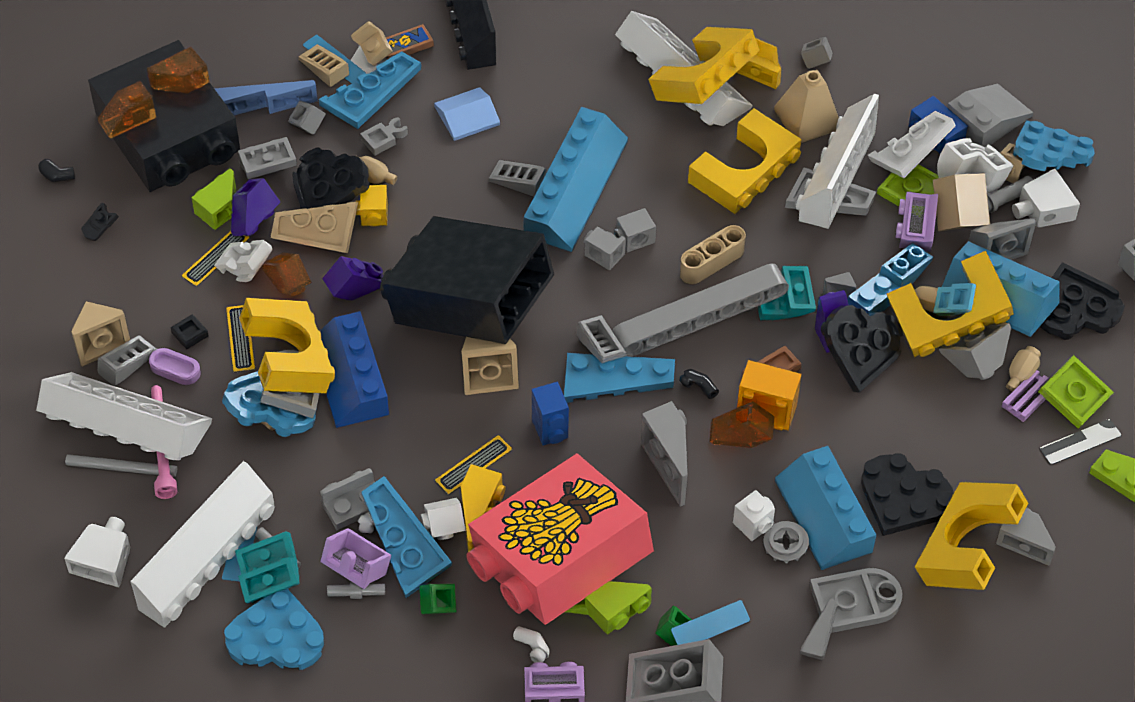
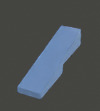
(273, 96)

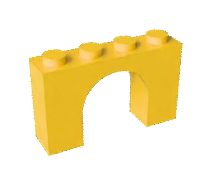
(724, 53)
(737, 187)
(295, 323)
(927, 333)
(970, 506)

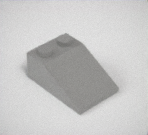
(989, 113)
(665, 444)
(676, 674)

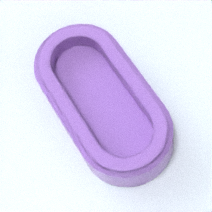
(174, 366)

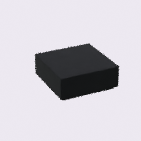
(189, 331)

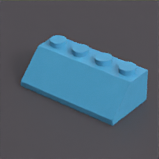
(1029, 291)
(826, 508)

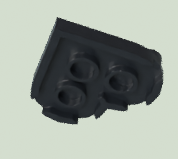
(329, 178)
(1082, 304)
(862, 343)
(902, 495)

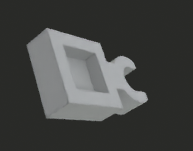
(382, 138)

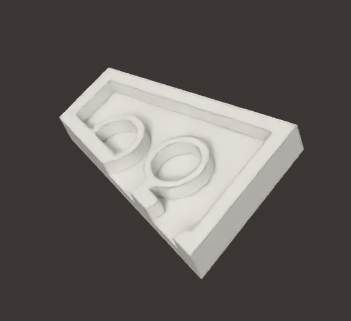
(911, 149)

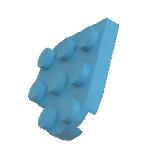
(1051, 147)
(243, 402)
(275, 632)

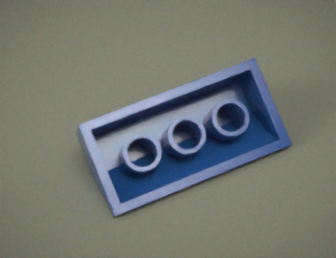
(357, 387)

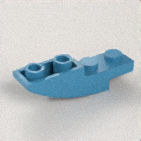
(894, 274)

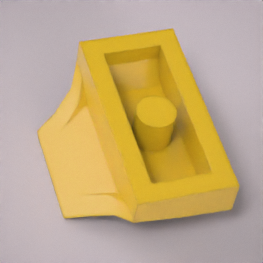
(763, 66)

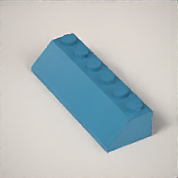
(575, 179)

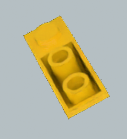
(479, 495)

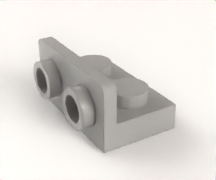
(267, 158)
(344, 499)

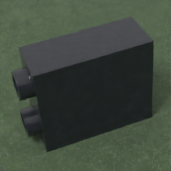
(187, 130)
(468, 279)

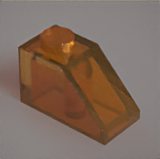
(179, 72)
(127, 110)
(287, 273)
(743, 427)

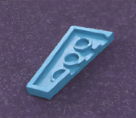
(372, 90)
(591, 378)
(413, 550)

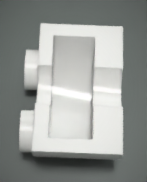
(244, 259)

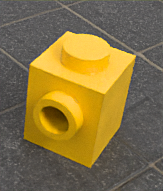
(373, 206)

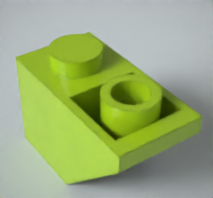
(214, 201)
(616, 603)

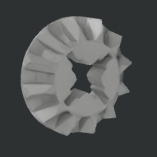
(797, 537)

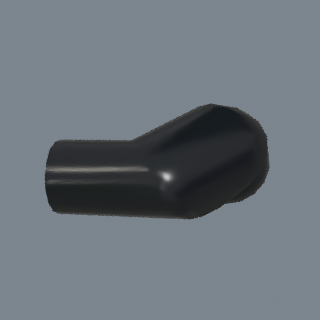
(702, 380)

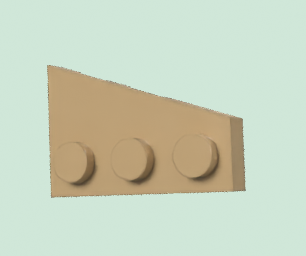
(318, 227)

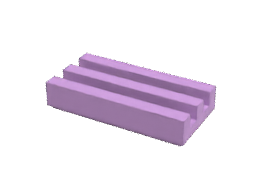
(1014, 410)

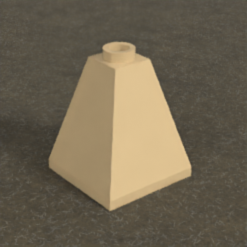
(808, 107)
(489, 366)

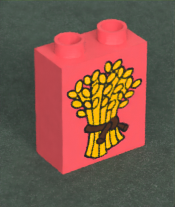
(559, 539)

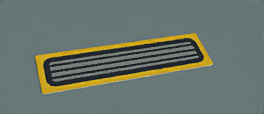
(206, 263)
(240, 344)
(482, 457)

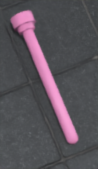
(165, 484)

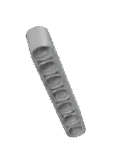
(701, 309)

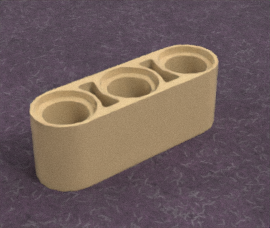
(712, 254)

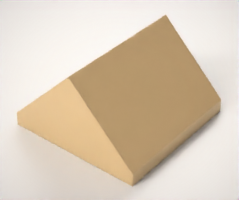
(961, 201)
(98, 331)

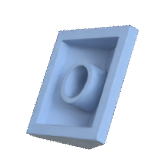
(467, 113)

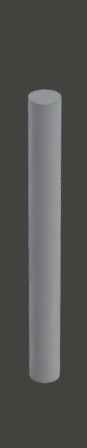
(116, 465)

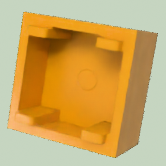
(772, 390)

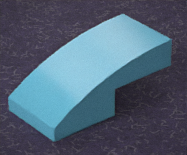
(954, 299)

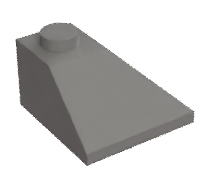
(1006, 239)
(980, 353)

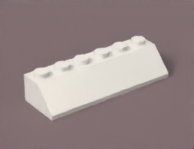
(660, 47)
(838, 163)
(122, 415)
(202, 545)

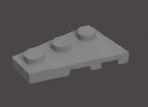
(856, 200)

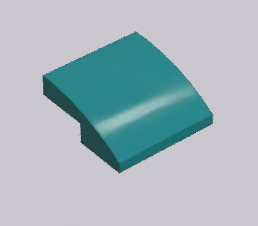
(796, 301)
(267, 567)

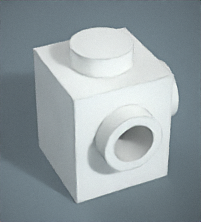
(754, 515)
(443, 518)

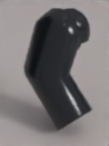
(54, 173)

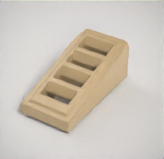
(330, 77)

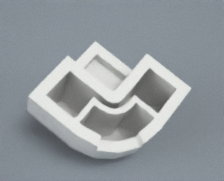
(971, 158)

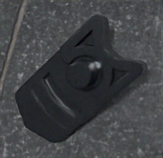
(98, 222)

